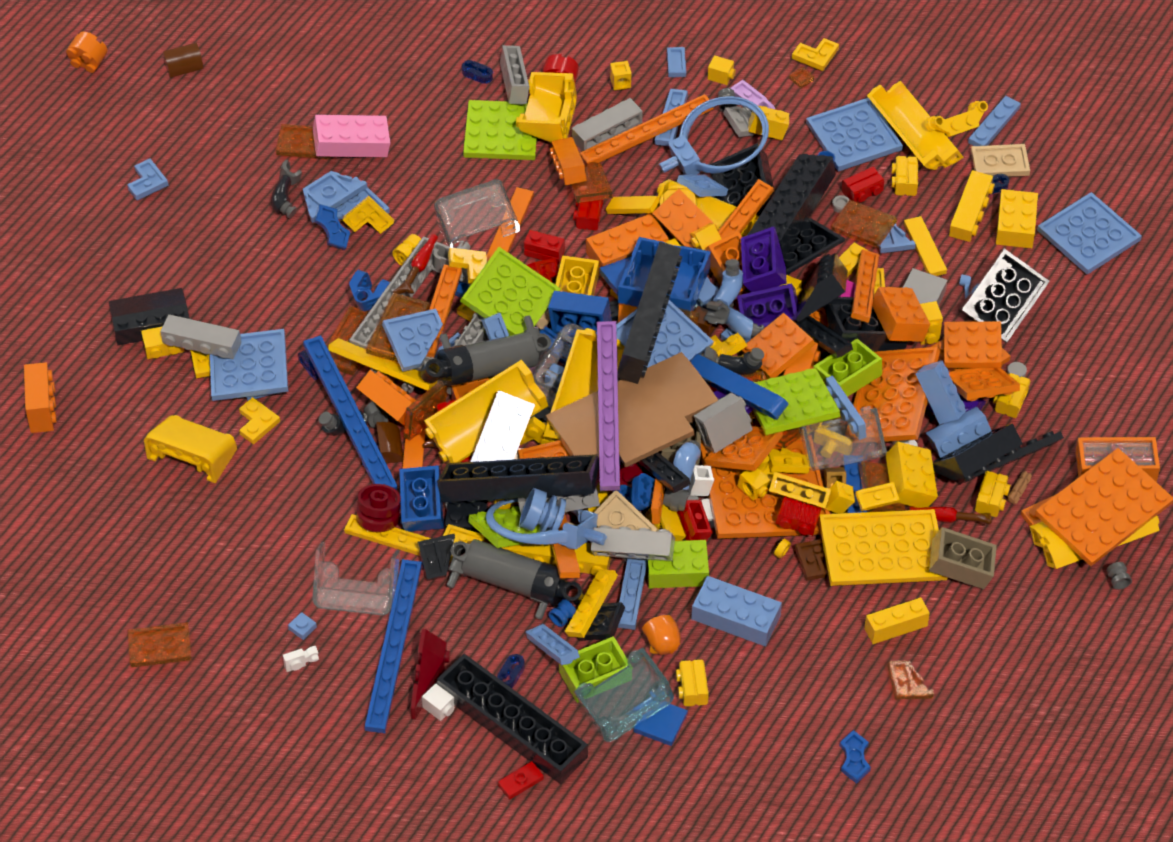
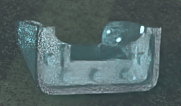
(626, 696)

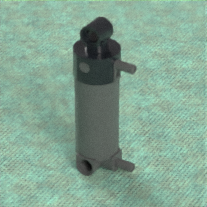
(487, 358)
(512, 572)

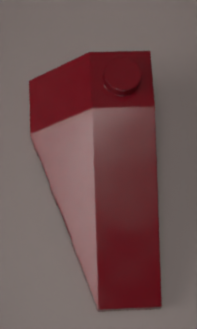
(432, 661)

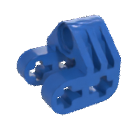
(361, 288)
(641, 492)

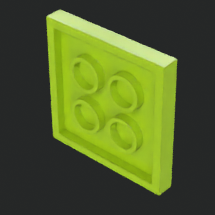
(506, 518)

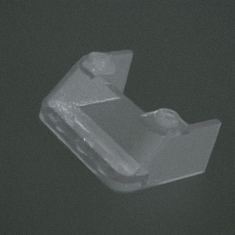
(353, 595)

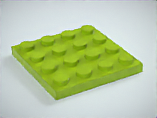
(494, 133)
(509, 289)
(807, 400)

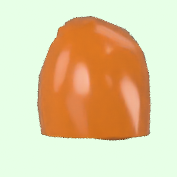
(662, 634)

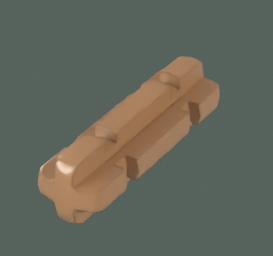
(1019, 487)

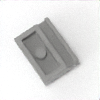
(739, 119)

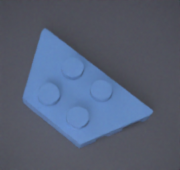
(331, 191)

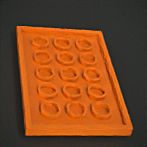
(898, 392)
(1104, 506)

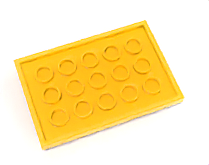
(879, 546)

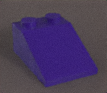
(762, 260)

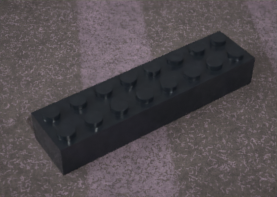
(796, 198)
(649, 313)
(517, 478)
(513, 719)

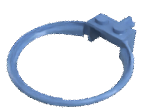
(685, 156)
(570, 536)

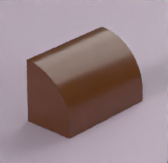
(183, 60)
(390, 442)

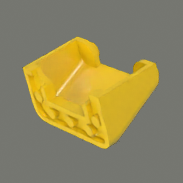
(549, 106)
(192, 444)

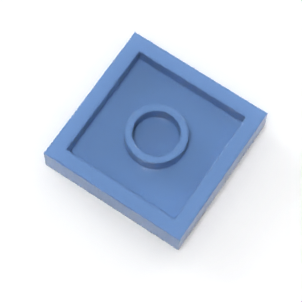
(702, 185)

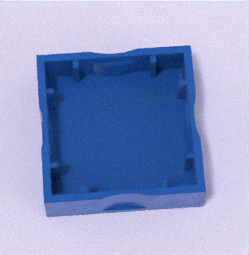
(687, 285)

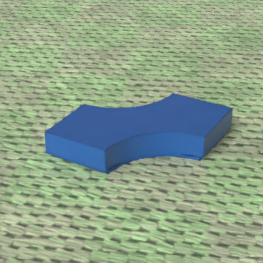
(328, 220)
(855, 764)

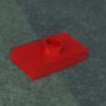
(520, 780)

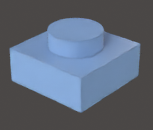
(302, 626)

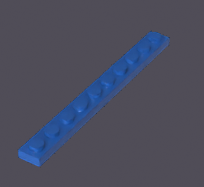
(348, 412)
(393, 646)

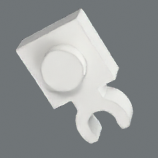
(298, 658)

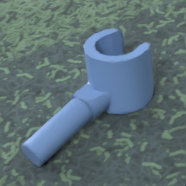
(965, 281)

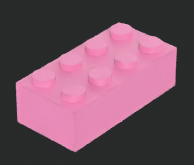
(351, 136)

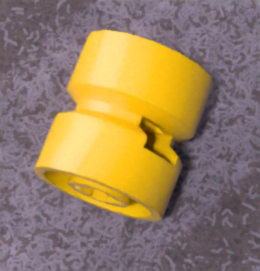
(404, 249)

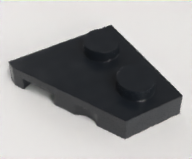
(435, 555)

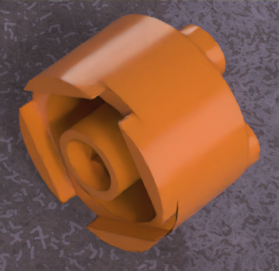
(86, 51)

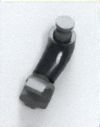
(279, 200)
(741, 365)
(333, 425)

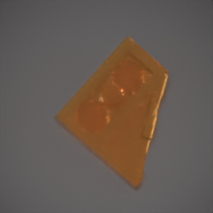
(907, 682)

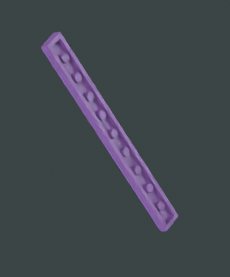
(608, 406)

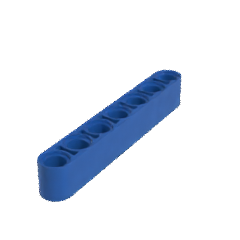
(728, 381)

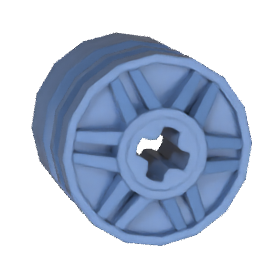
(538, 511)

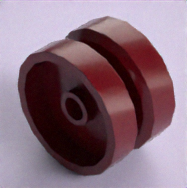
(378, 507)

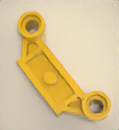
(958, 123)

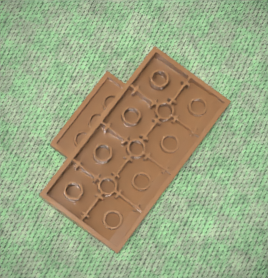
(649, 413)

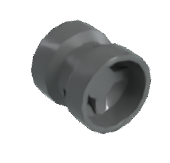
(726, 92)
(1120, 578)

